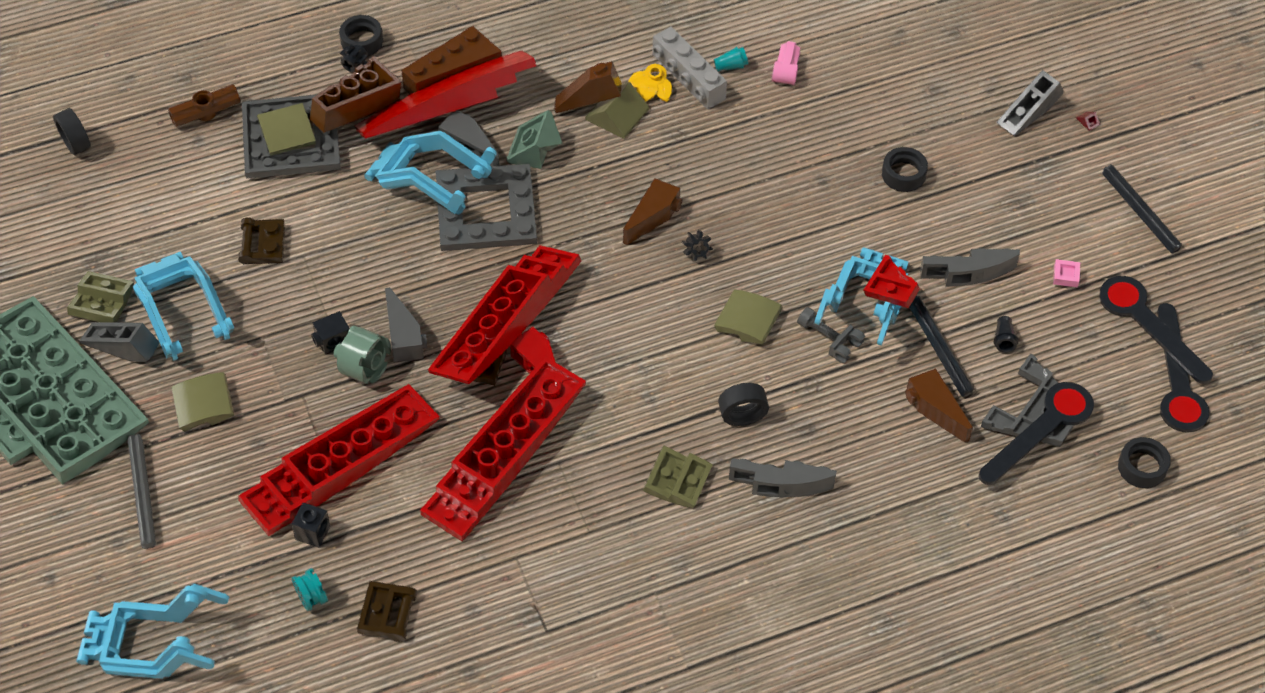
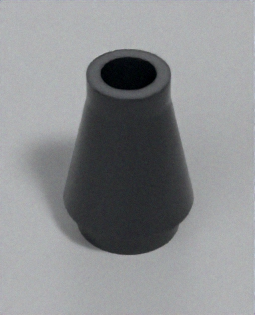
(1005, 335)

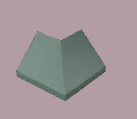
(534, 141)

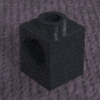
(329, 332)
(311, 525)

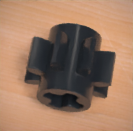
(353, 57)
(699, 251)

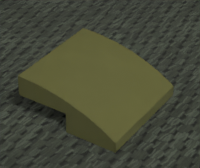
(286, 129)
(100, 297)
(748, 316)
(202, 400)
(677, 477)

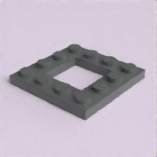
(256, 155)
(518, 231)

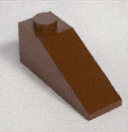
(593, 86)
(653, 210)
(937, 403)

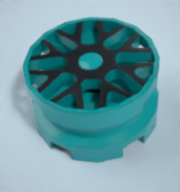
(309, 589)

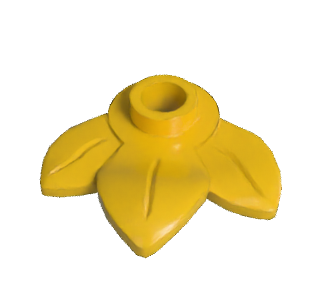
(650, 85)

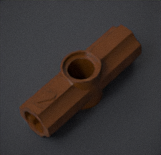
(204, 105)

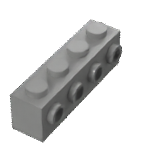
(689, 67)

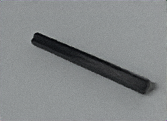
(1142, 209)
(941, 347)

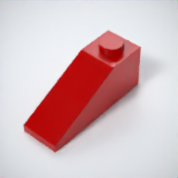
(531, 349)

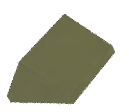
(620, 113)

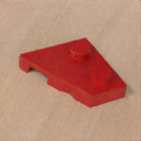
(891, 284)

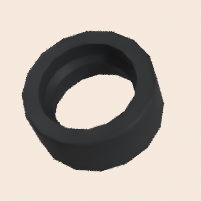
(362, 23)
(71, 131)
(904, 155)
(746, 414)
(1136, 477)

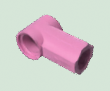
(786, 67)

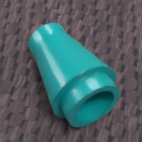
(733, 59)

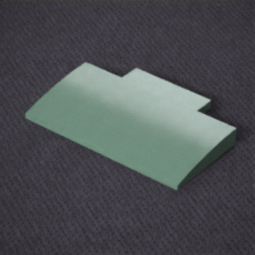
(57, 396)

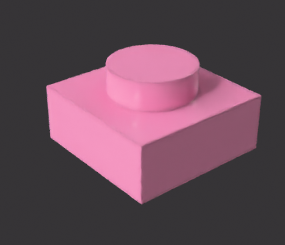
(1066, 273)

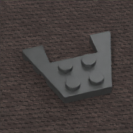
(1006, 423)

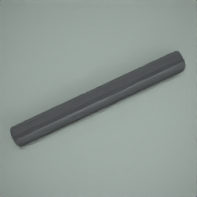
(141, 491)

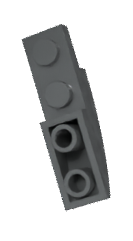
(977, 268)
(791, 481)

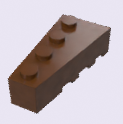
(450, 58)
(355, 96)

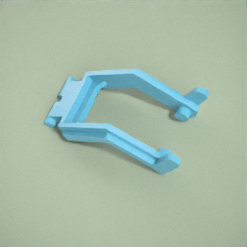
(392, 161)
(864, 268)
(168, 272)
(109, 631)

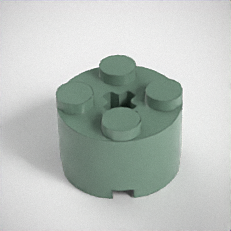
(362, 355)

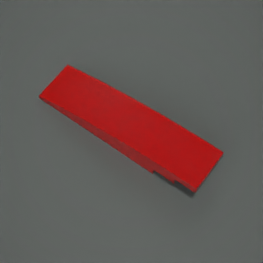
(448, 95)
(504, 313)
(501, 449)
(337, 458)

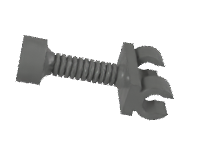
(837, 348)

